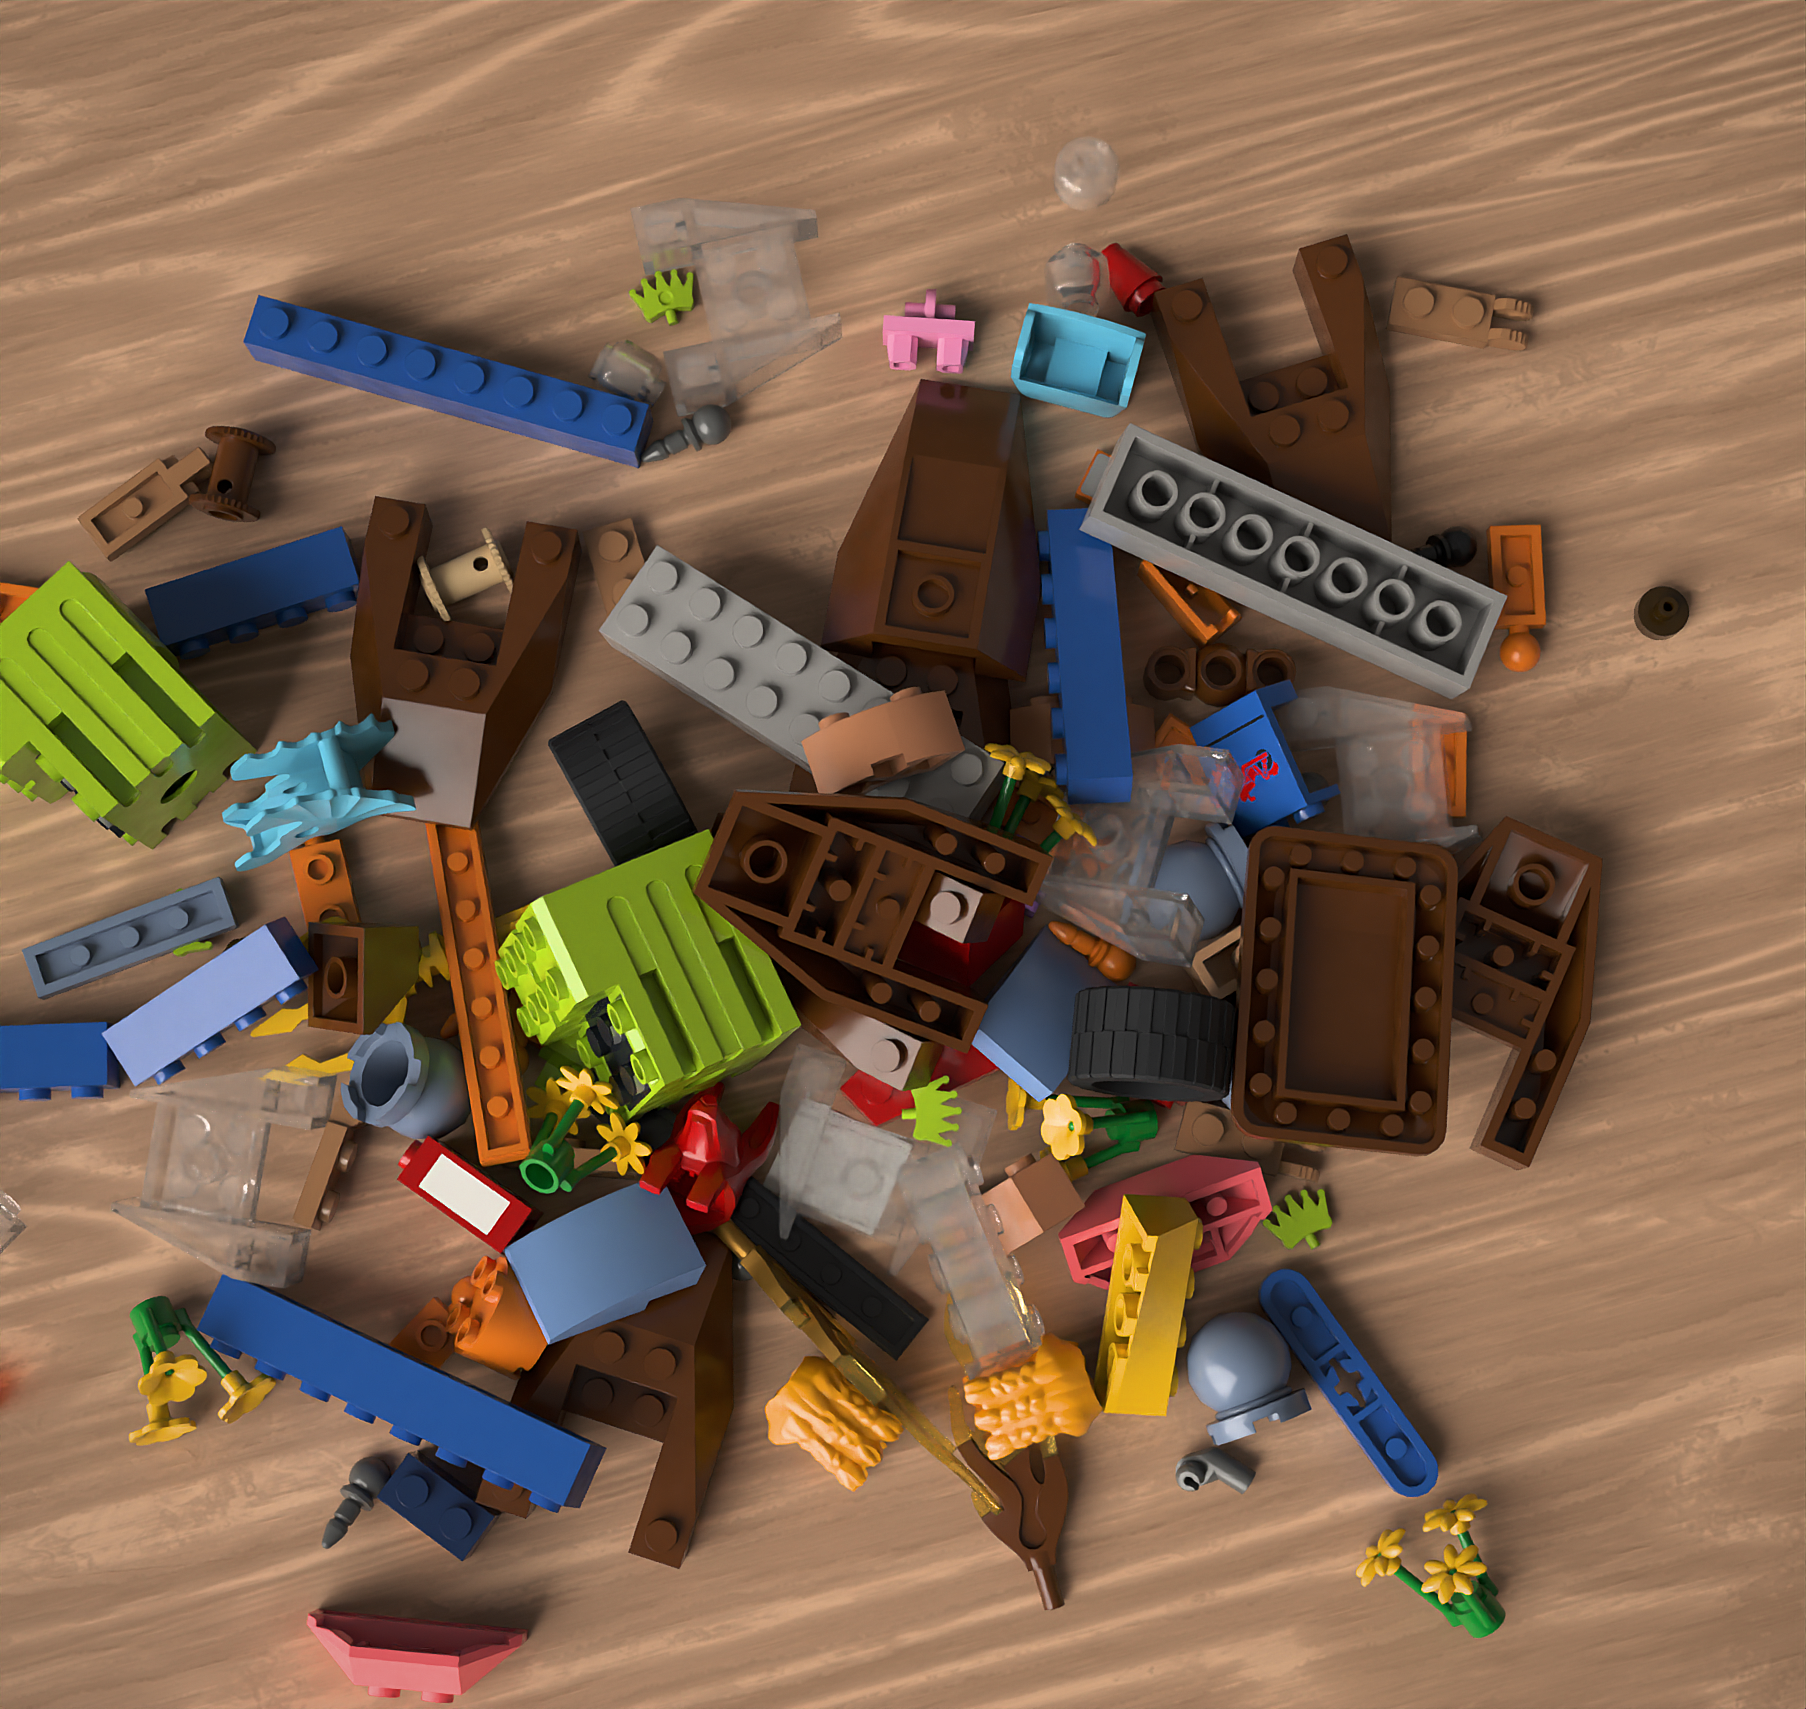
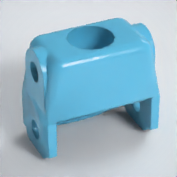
(1076, 360)

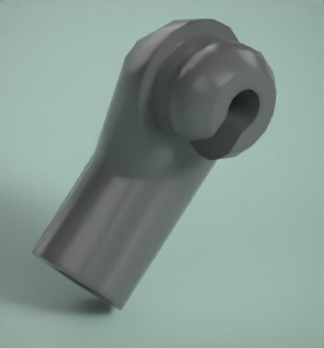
(1212, 1465)

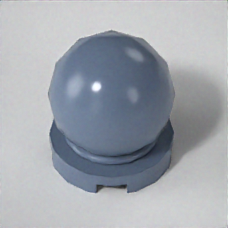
(1209, 874)
(407, 1082)
(1242, 1372)

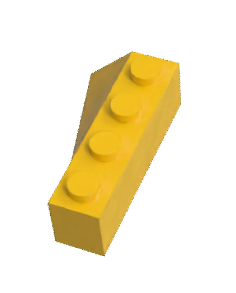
(1147, 1304)

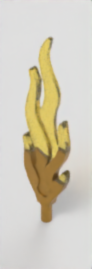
(843, 1353)

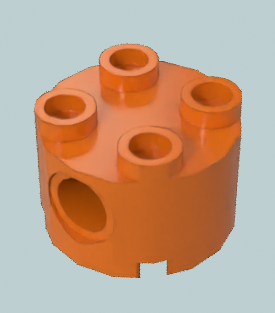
(498, 1322)

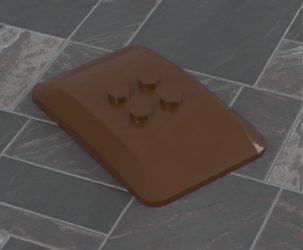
(1345, 992)

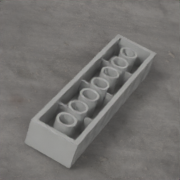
(1293, 562)
(768, 676)

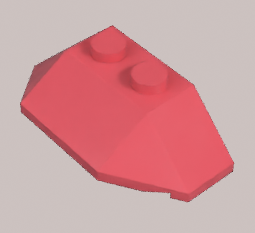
(1221, 1191)
(413, 1652)

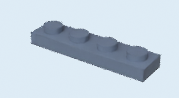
(130, 938)

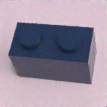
(438, 1505)

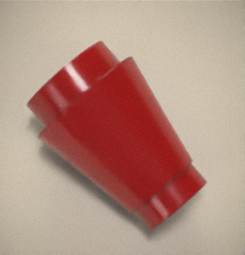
(1132, 280)

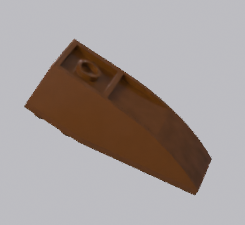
(944, 538)

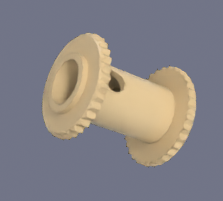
(461, 577)

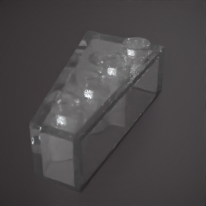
(970, 1260)

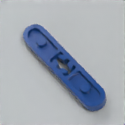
(1378, 1425)

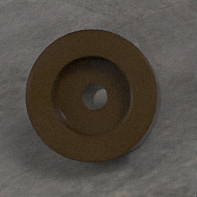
(1661, 613)

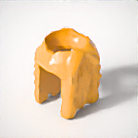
(1035, 1399)
(831, 1421)

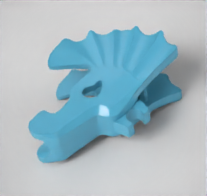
(313, 791)

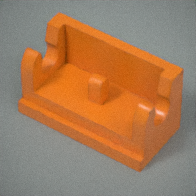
(1195, 608)

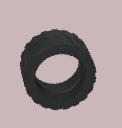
(621, 784)
(1152, 1043)

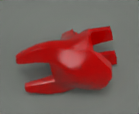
(709, 1159)

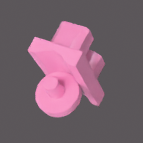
(928, 327)

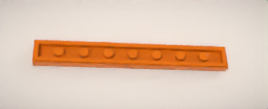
(479, 996)

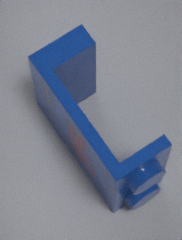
(1272, 781)

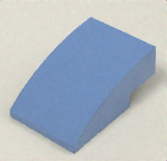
(1033, 1012)
(605, 1261)

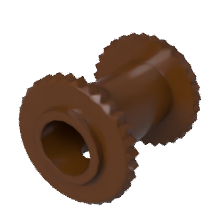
(232, 470)

